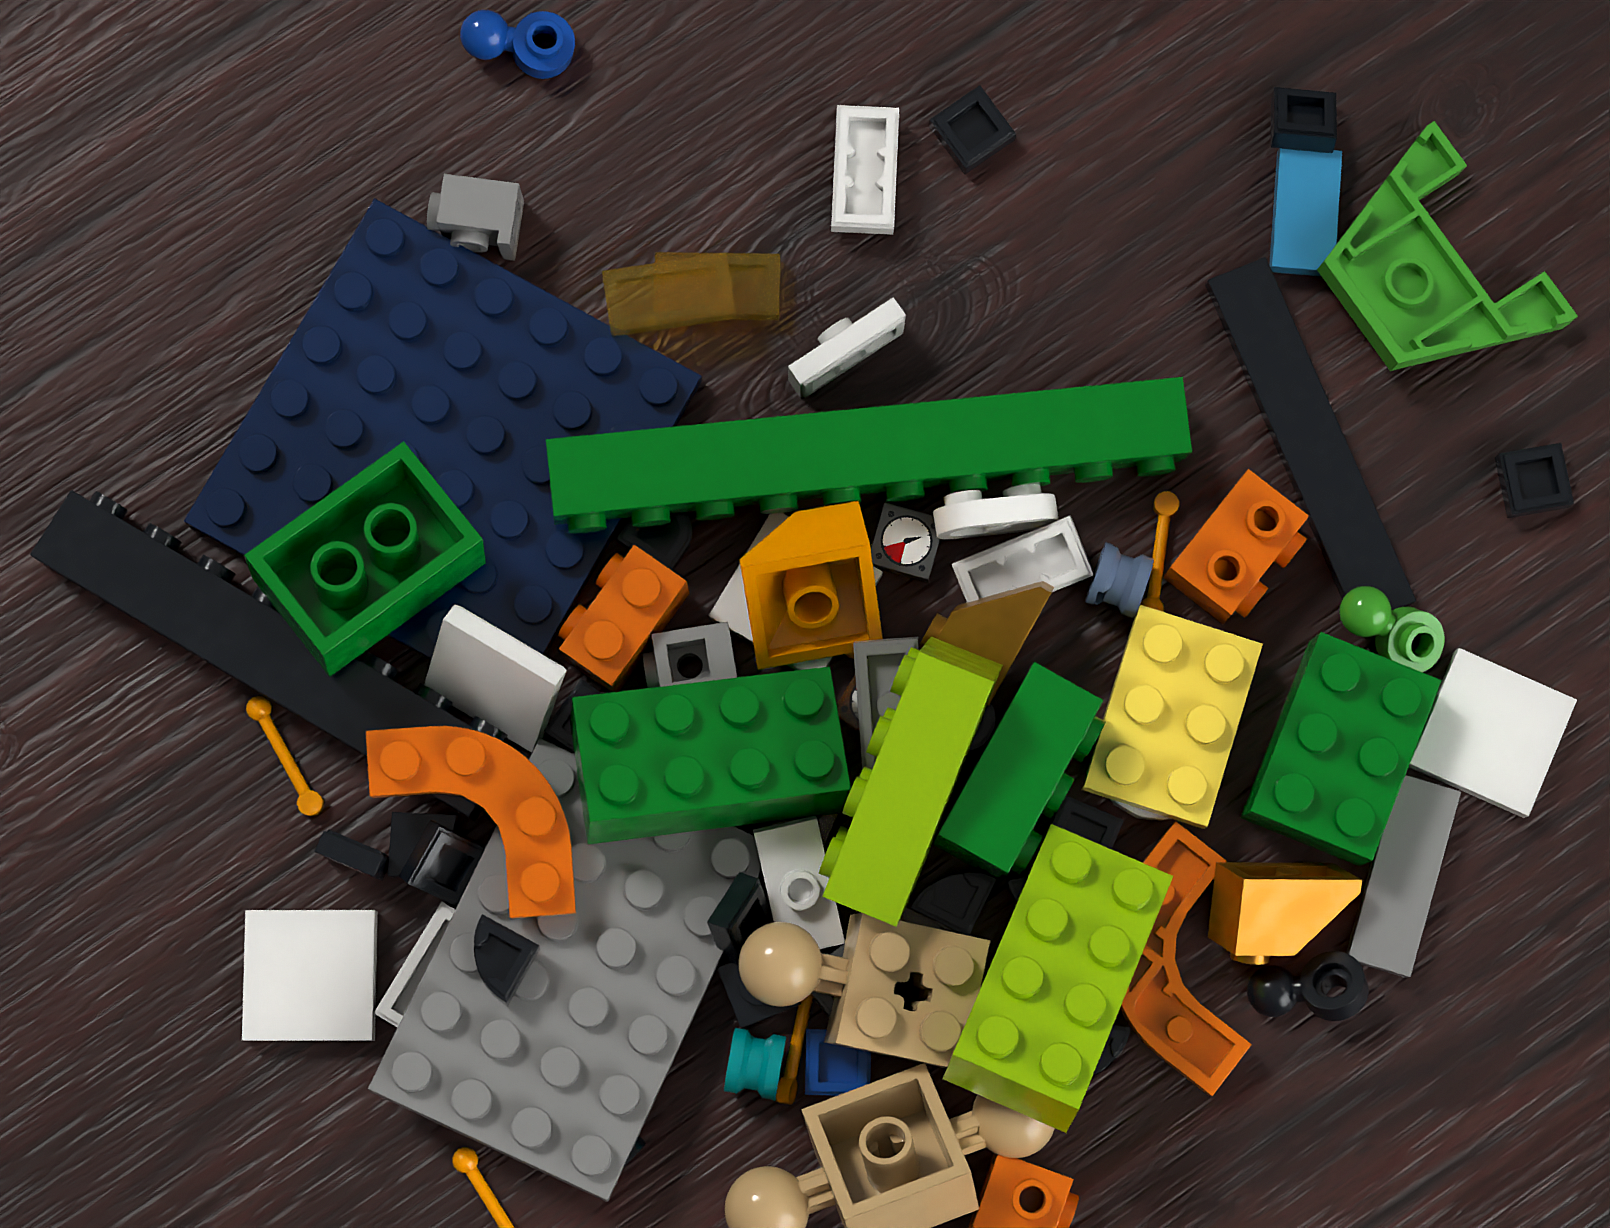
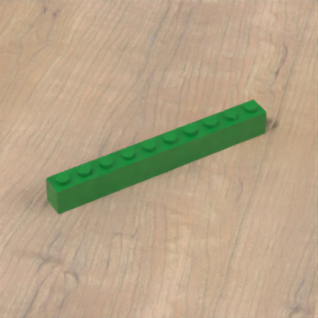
(866, 452)

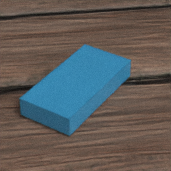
(1304, 210)

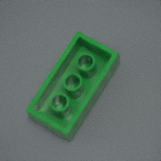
(709, 755)

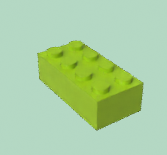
(912, 780)
(1058, 978)

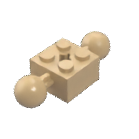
(785, 965)
(885, 1159)

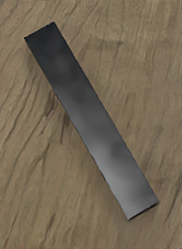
(1307, 433)

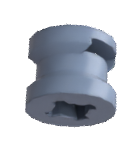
(1119, 580)

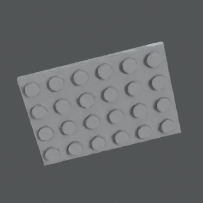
(597, 1016)

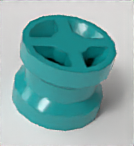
(754, 1063)

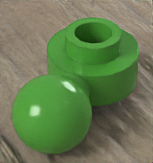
(1368, 613)

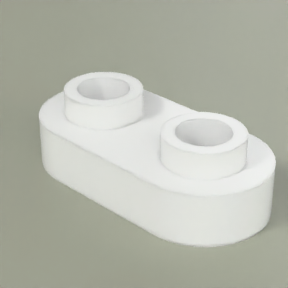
(1017, 511)

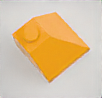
(811, 587)

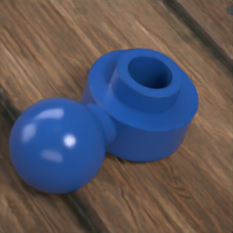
(488, 36)

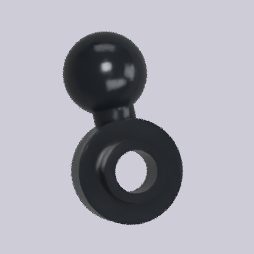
(1275, 989)

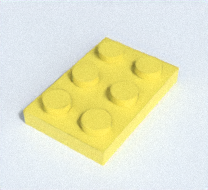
(1172, 717)

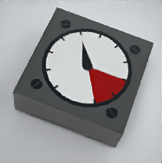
(905, 543)

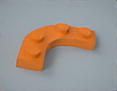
(503, 784)
(1156, 1000)

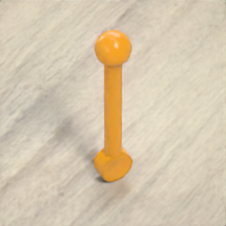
(1165, 507)
(309, 801)
(788, 1084)
(466, 1161)

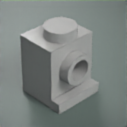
(477, 213)
(707, 643)

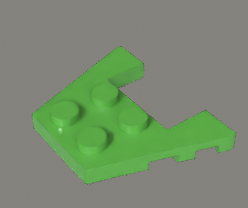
(1410, 283)

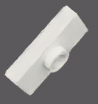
(865, 169)
(845, 346)
(1045, 554)
(790, 867)

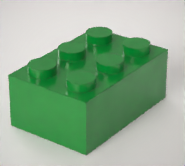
(366, 558)
(1341, 749)
(1022, 774)

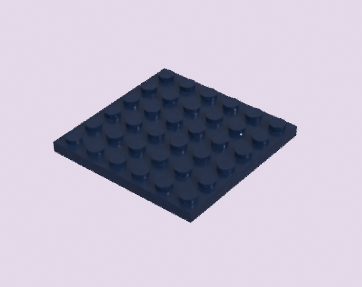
(474, 381)

